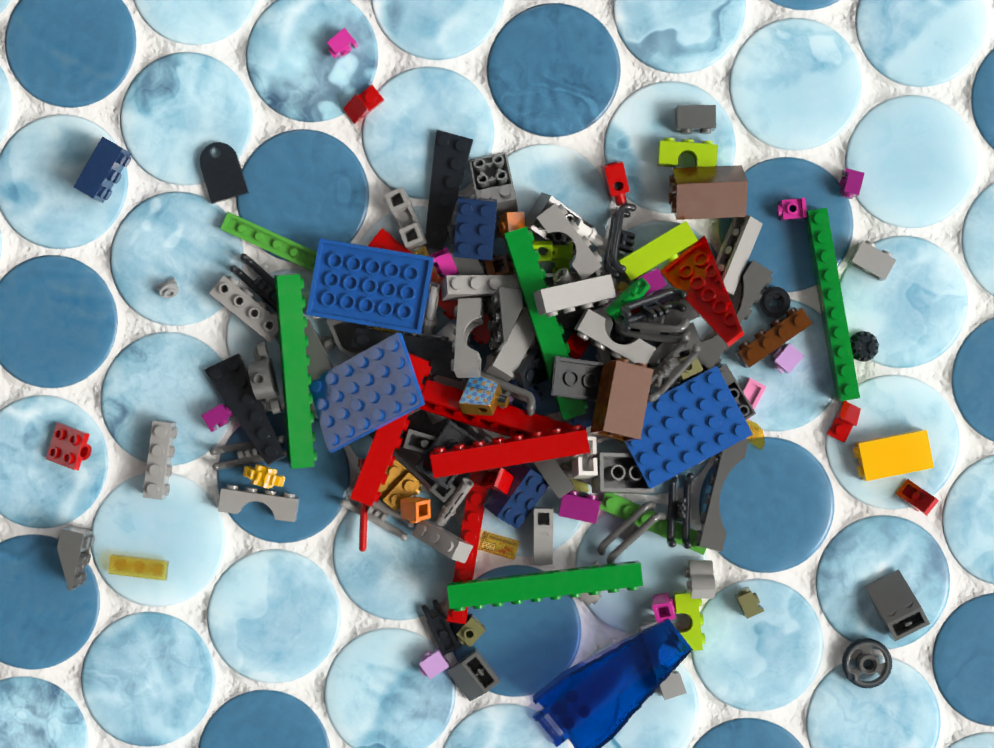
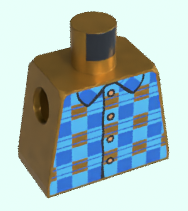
(482, 397)

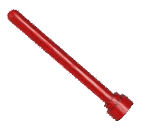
(363, 519)

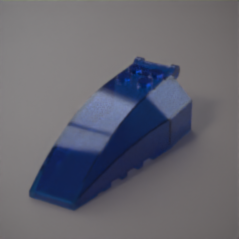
(606, 689)

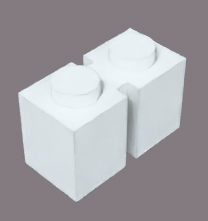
(581, 466)

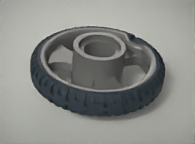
(864, 646)

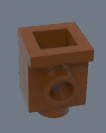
(494, 266)

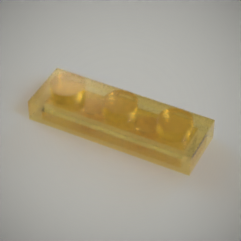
(138, 567)

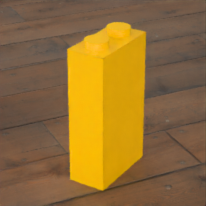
(893, 455)

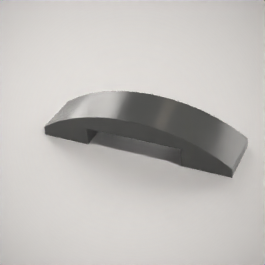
(555, 477)

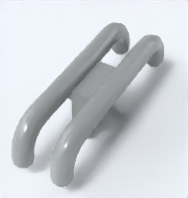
(378, 515)

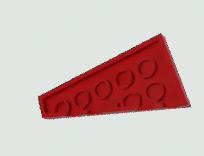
(706, 292)

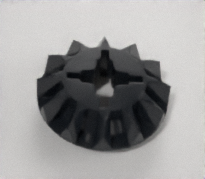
(784, 301)
(872, 347)

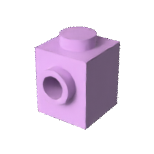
(786, 358)
(433, 663)

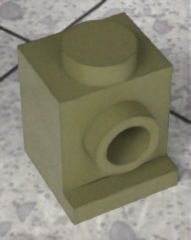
(748, 602)

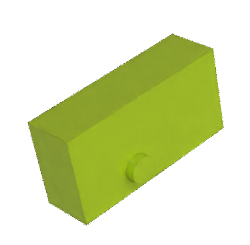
(658, 251)

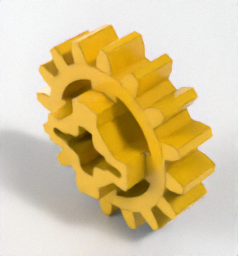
(263, 476)

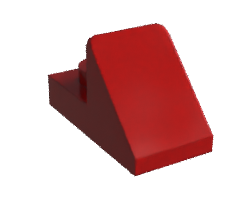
(363, 104)
(577, 346)
(844, 420)
(497, 479)
(917, 497)

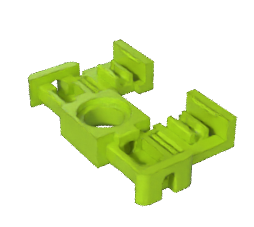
(558, 252)

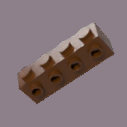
(771, 339)

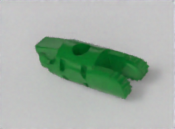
(631, 293)

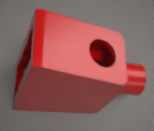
(613, 173)

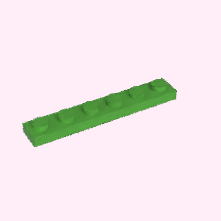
(269, 241)
(624, 508)

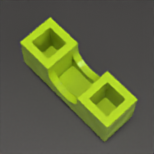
(703, 153)
(689, 606)

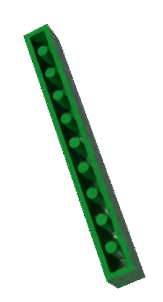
(831, 305)
(546, 329)
(294, 370)
(544, 584)

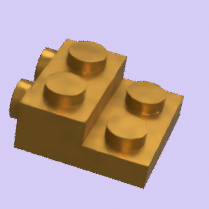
(399, 485)

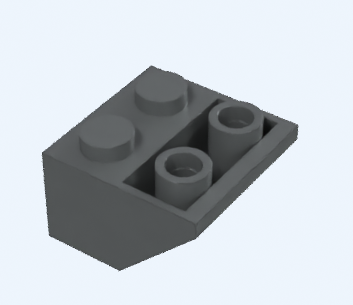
(474, 675)

